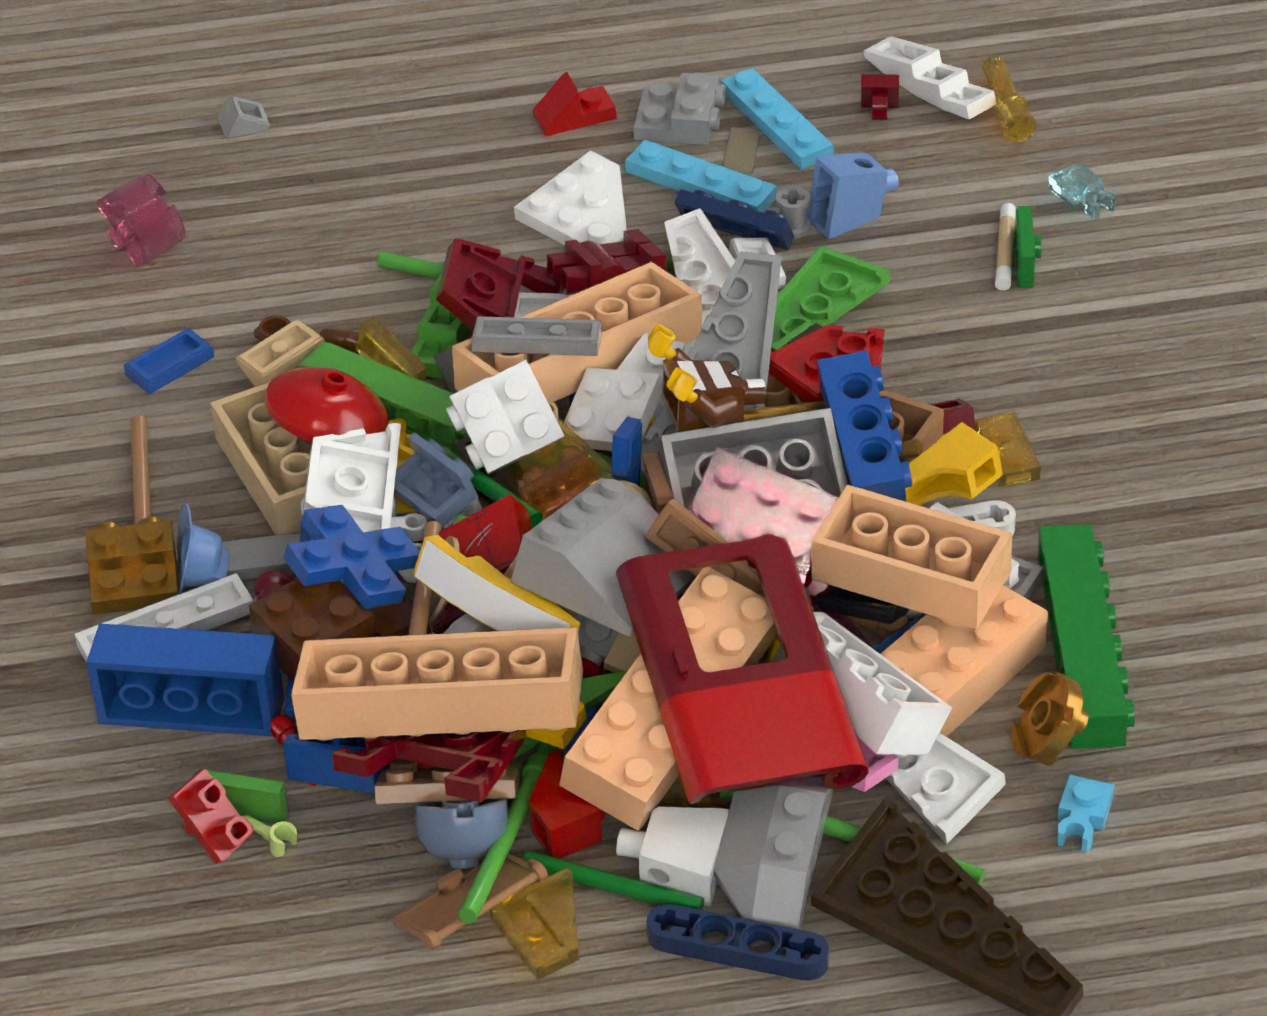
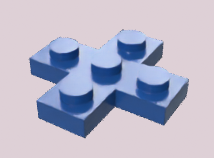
(348, 554)

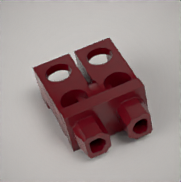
(593, 263)

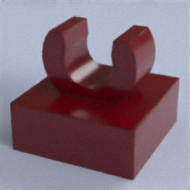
(879, 93)

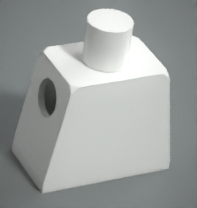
(678, 848)

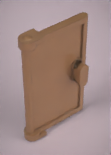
(437, 913)

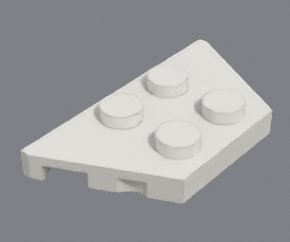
(355, 473)

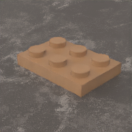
(411, 784)

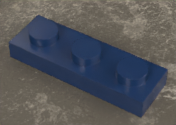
(737, 218)

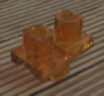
(561, 484)

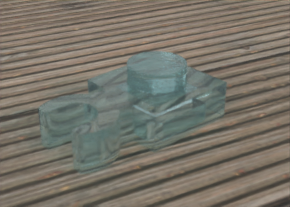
(1081, 186)

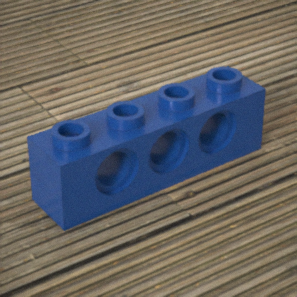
(862, 424)

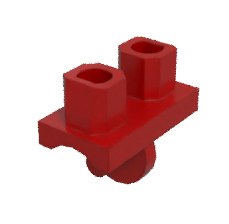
(210, 815)

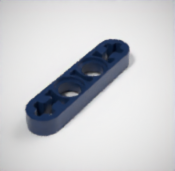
(740, 935)

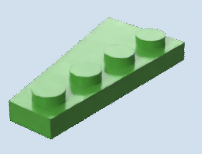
(824, 292)

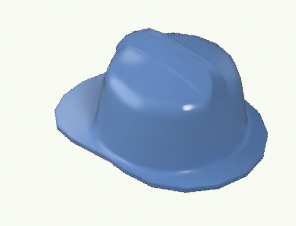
(200, 553)

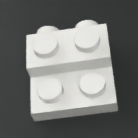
(504, 418)

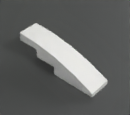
(930, 79)

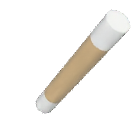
(1005, 247)

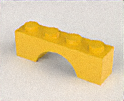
(956, 465)

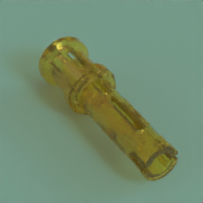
(1010, 107)

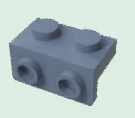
(434, 482)

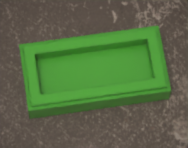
(254, 796)

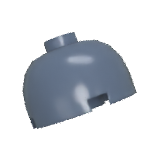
(460, 828)

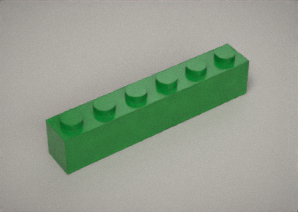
(1083, 631)

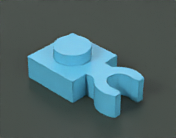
(1082, 808)

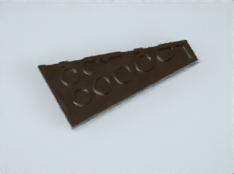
(931, 909)

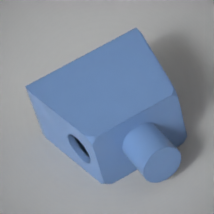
(848, 192)

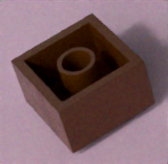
(309, 613)

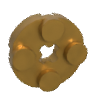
(1049, 718)

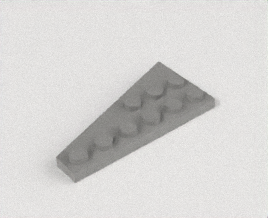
(735, 330)

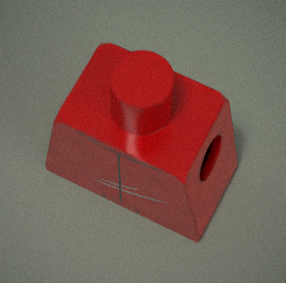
(492, 532)

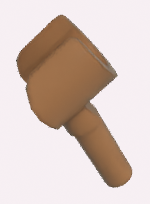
(883, 629)

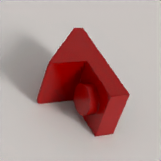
(568, 109)

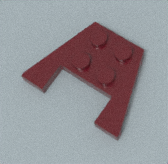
(486, 284)
(474, 757)

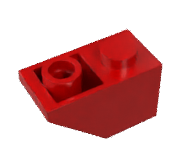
(560, 818)

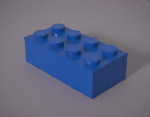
(185, 679)

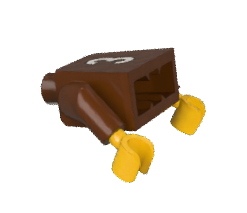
(701, 391)

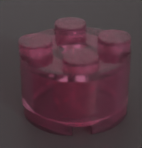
(141, 219)

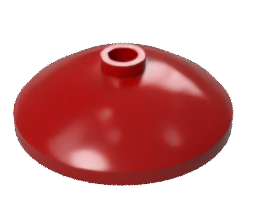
(323, 403)

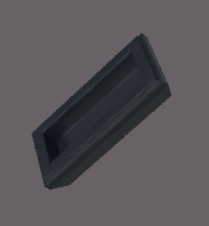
(857, 605)

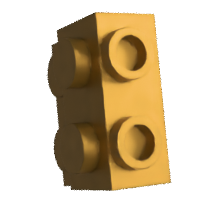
(131, 565)

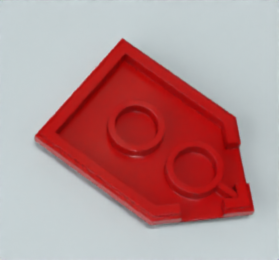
(797, 362)

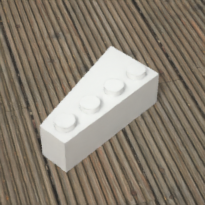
(884, 702)

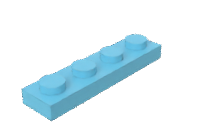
(776, 118)
(690, 173)

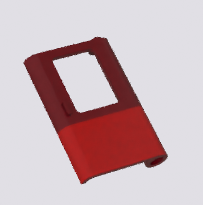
(747, 720)

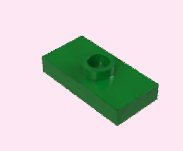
(1026, 247)

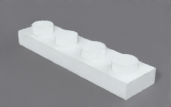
(193, 610)

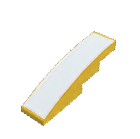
(485, 591)

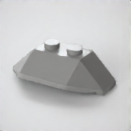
(773, 848)

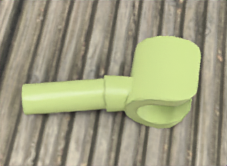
(274, 834)

